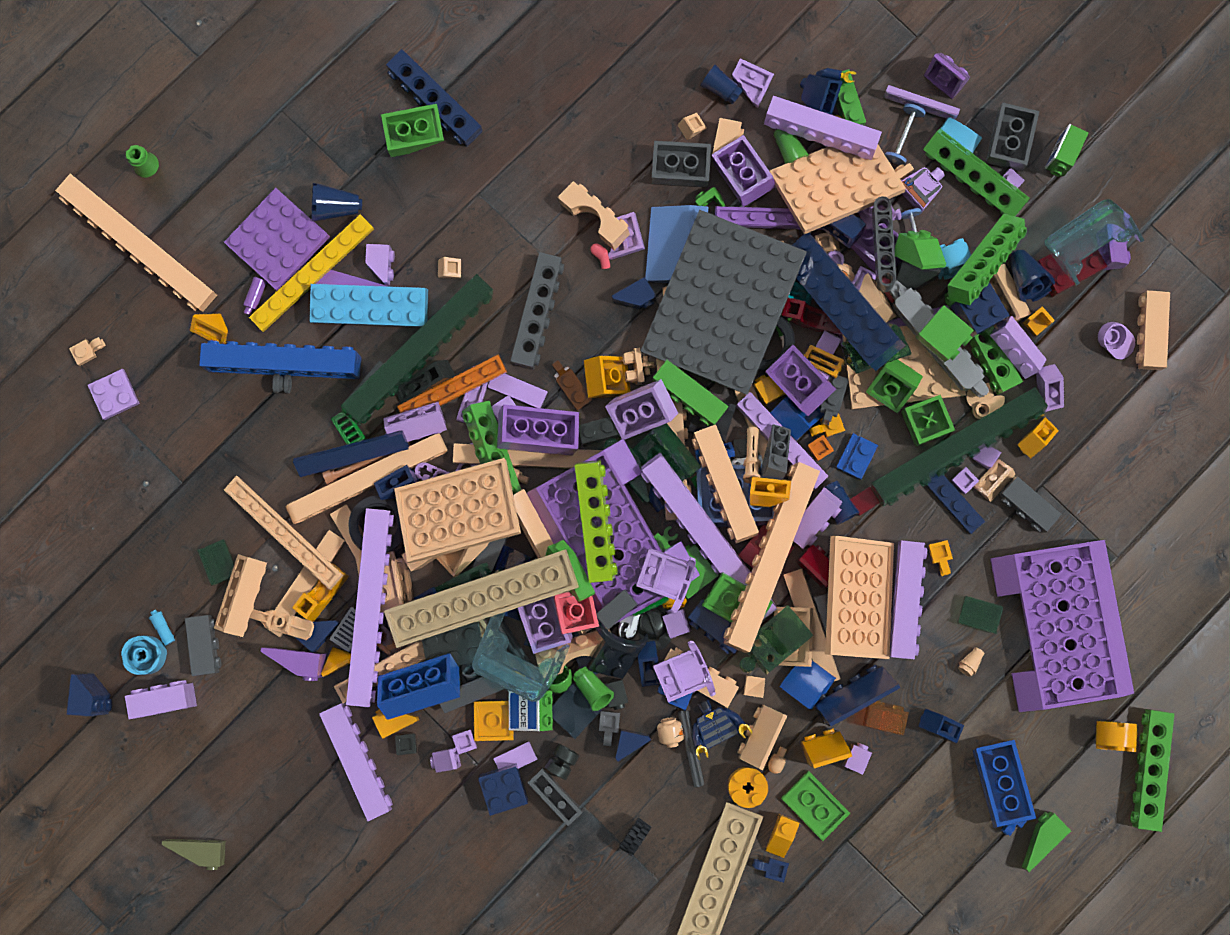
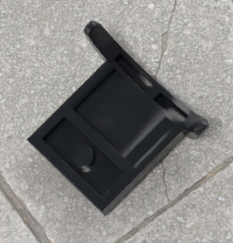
(615, 654)

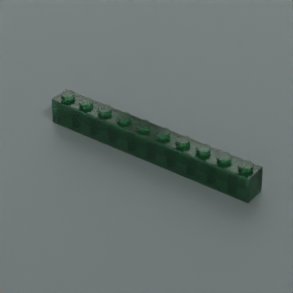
(417, 350)
(959, 447)

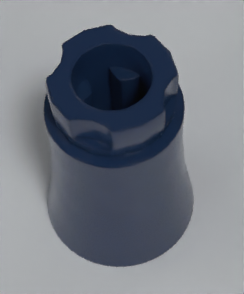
(721, 85)
(848, 508)

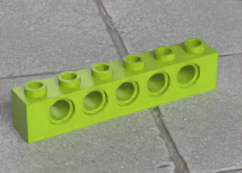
(596, 571)

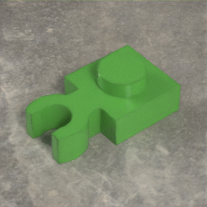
(663, 540)

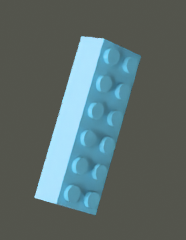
(368, 305)

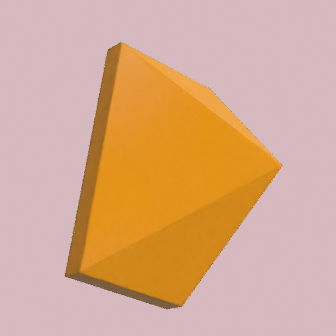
(209, 327)
(336, 660)

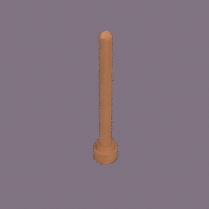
(332, 476)

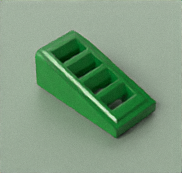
(342, 432)

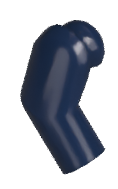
(655, 501)

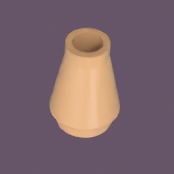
(971, 662)

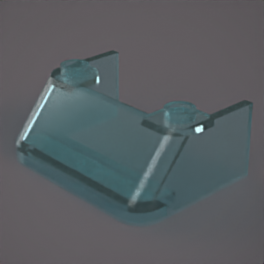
(1088, 234)
(510, 671)

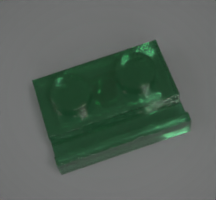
(217, 562)
(980, 614)

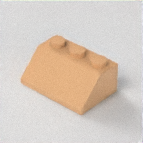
(1006, 291)
(763, 736)

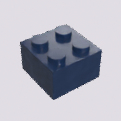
(983, 312)
(503, 789)

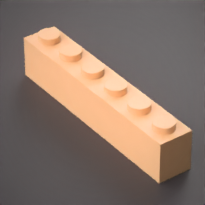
(725, 483)

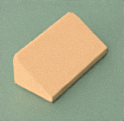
(994, 480)

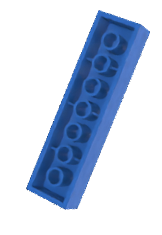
(280, 360)

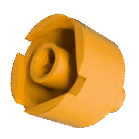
(1116, 736)
(755, 795)

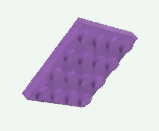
(276, 239)

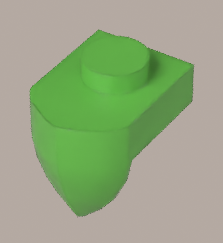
(704, 199)

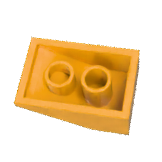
(825, 748)

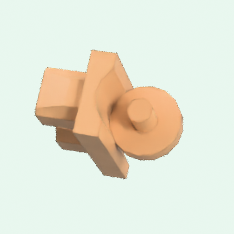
(634, 357)

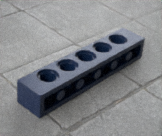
(403, 62)

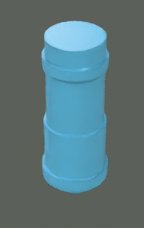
(162, 628)

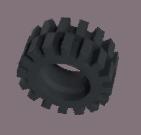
(635, 837)

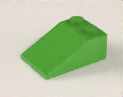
(412, 129)

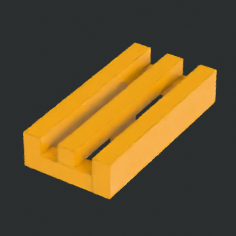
(837, 369)

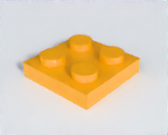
(492, 721)

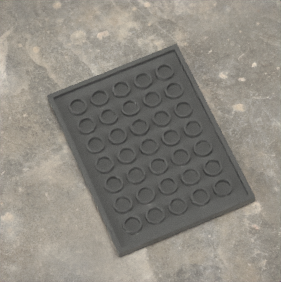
(723, 302)

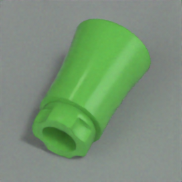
(789, 146)
(143, 162)
(593, 689)

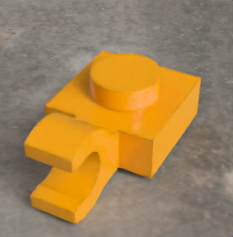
(835, 427)
(940, 554)

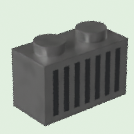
(344, 633)

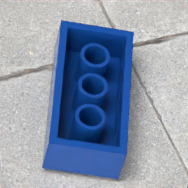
(418, 686)
(1004, 784)

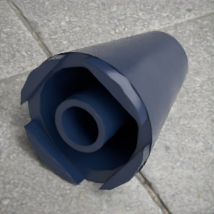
(333, 203)
(1030, 277)

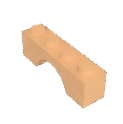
(577, 201)
(580, 646)

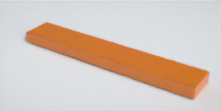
(458, 385)

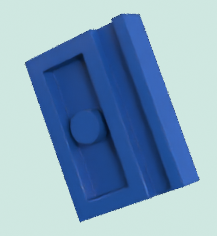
(856, 456)

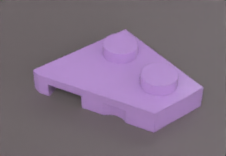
(752, 80)
(633, 242)

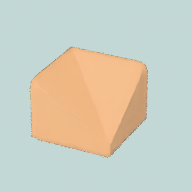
(754, 686)

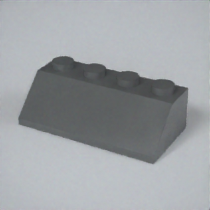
(471, 688)

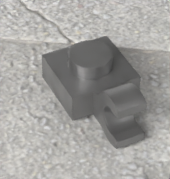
(609, 723)

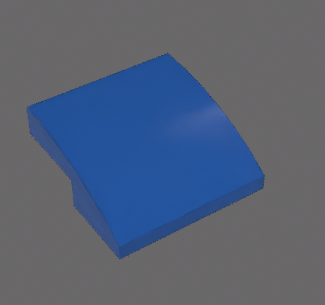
(807, 684)

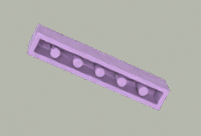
(822, 128)
(907, 599)
(356, 761)

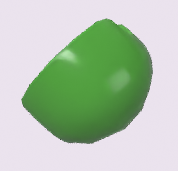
(562, 681)

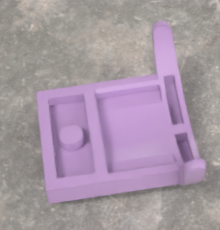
(667, 576)
(684, 674)

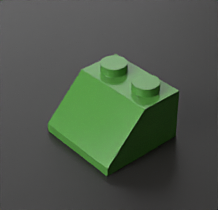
(920, 250)
(894, 384)

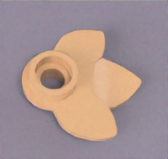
(988, 402)

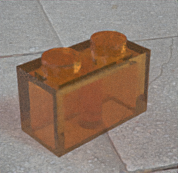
(886, 718)

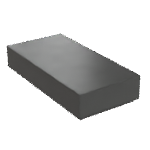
(616, 609)

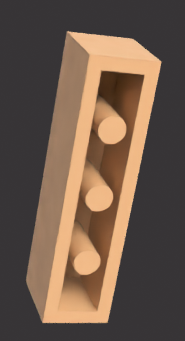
(1153, 330)
(240, 595)
(724, 688)

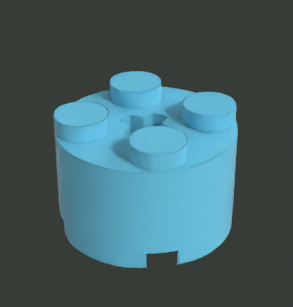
(955, 258)
(133, 656)

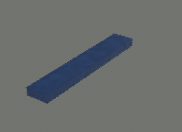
(351, 453)

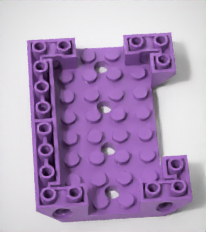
(560, 513)
(1089, 621)

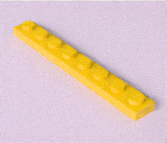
(311, 273)

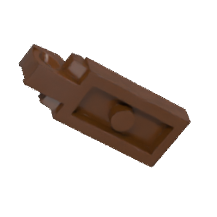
(571, 386)

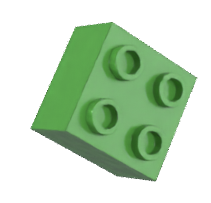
(928, 420)

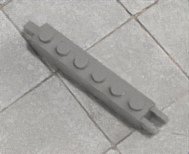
(916, 316)

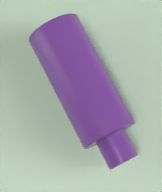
(254, 295)

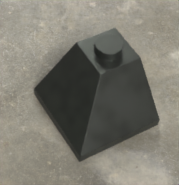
(914, 277)

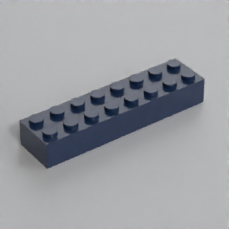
(846, 305)

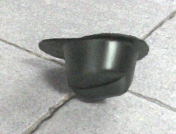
(652, 623)

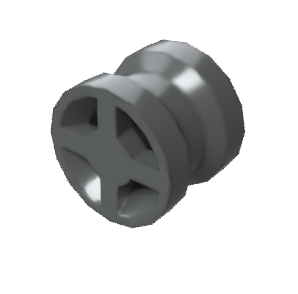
(282, 383)

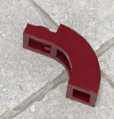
(808, 317)

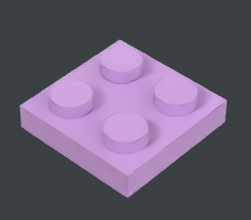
(113, 394)

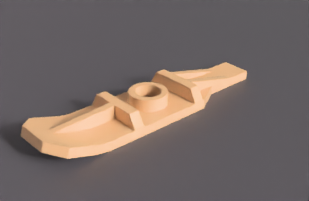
(290, 624)

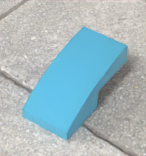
(961, 133)

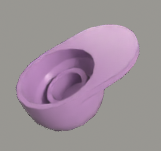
(1116, 340)

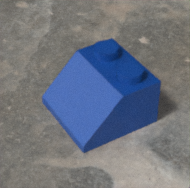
(793, 418)

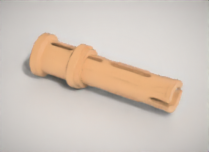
(751, 462)

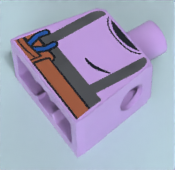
(922, 187)

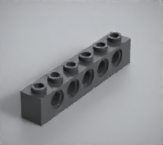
(544, 264)

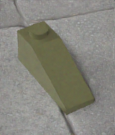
(201, 852)

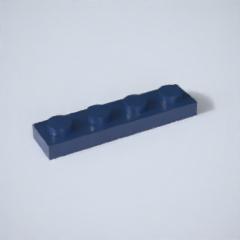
(955, 503)

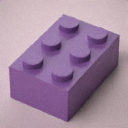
(743, 170)

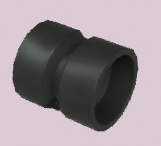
(567, 756)

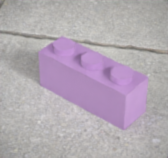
(1018, 347)
(417, 422)
(816, 517)

